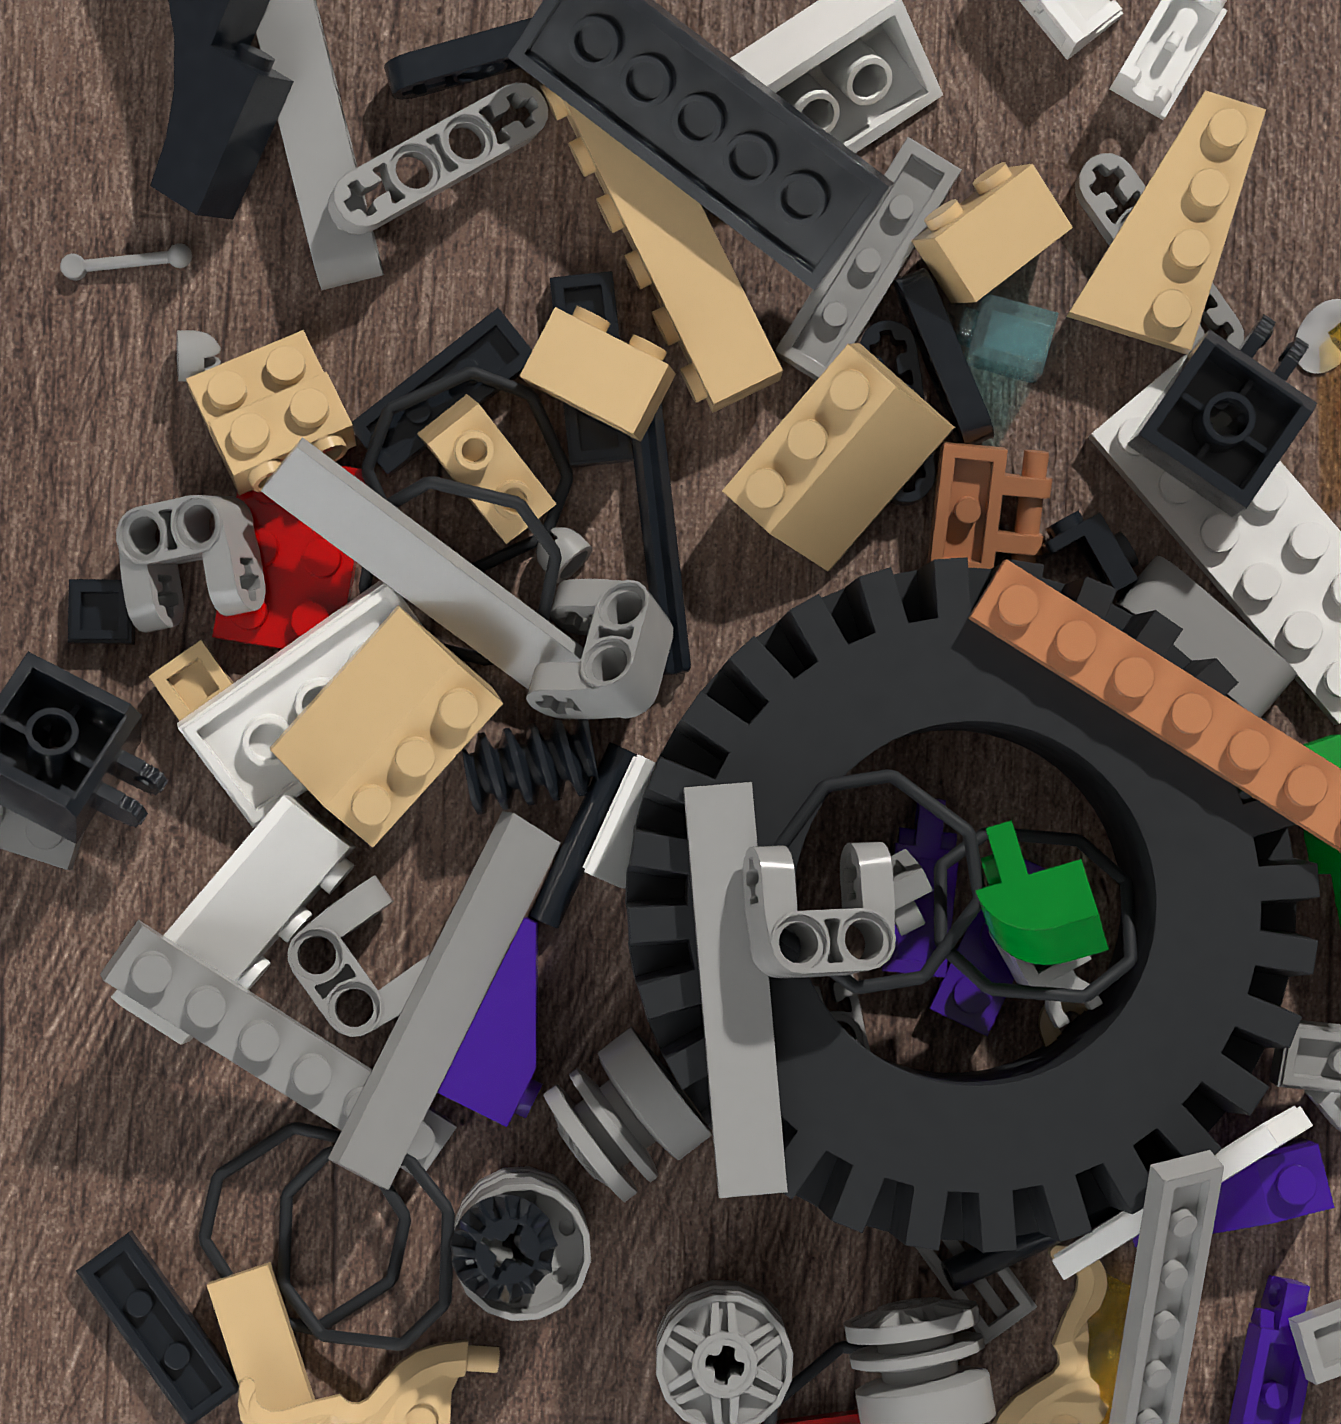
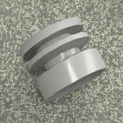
(626, 1115)
(569, 1228)
(700, 1325)
(918, 1355)

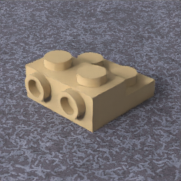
(266, 404)

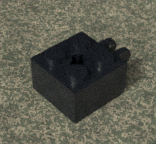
(1262, 409)
(96, 746)

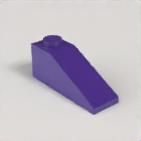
(501, 1046)
(1274, 1189)

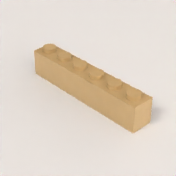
(681, 263)

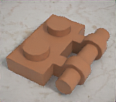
(970, 505)

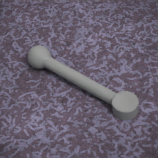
(76, 268)

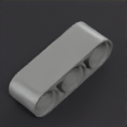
(1211, 633)

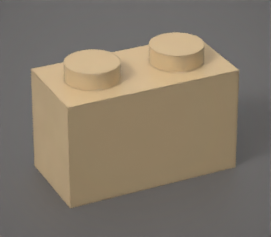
(990, 232)
(599, 372)

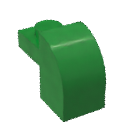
(1041, 914)

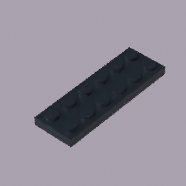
(706, 127)

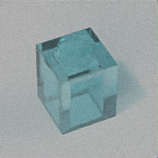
(1007, 337)

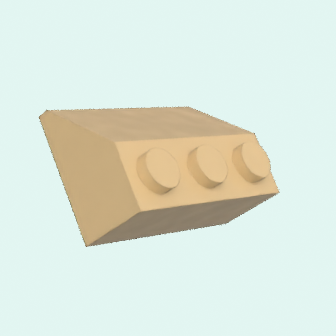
(838, 457)
(386, 726)

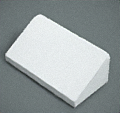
(613, 844)

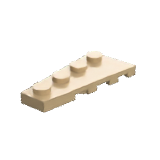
(1171, 243)

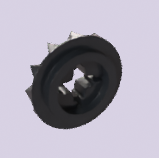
(496, 1219)

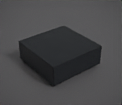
(98, 613)

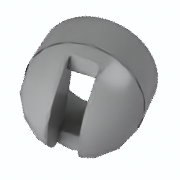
(195, 353)
(573, 549)

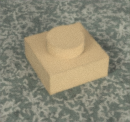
(191, 679)

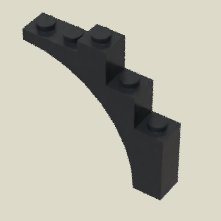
(219, 107)

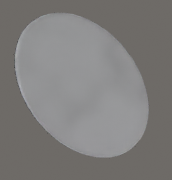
(1314, 330)

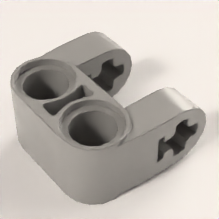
(152, 571)
(621, 655)
(866, 904)
(346, 973)

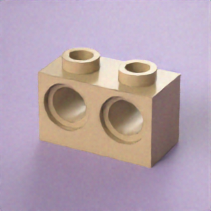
(481, 456)

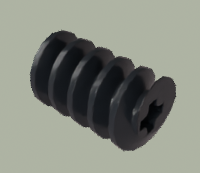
(530, 765)

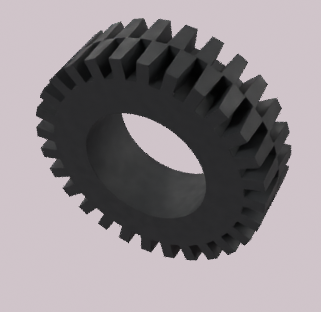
(1124, 1081)

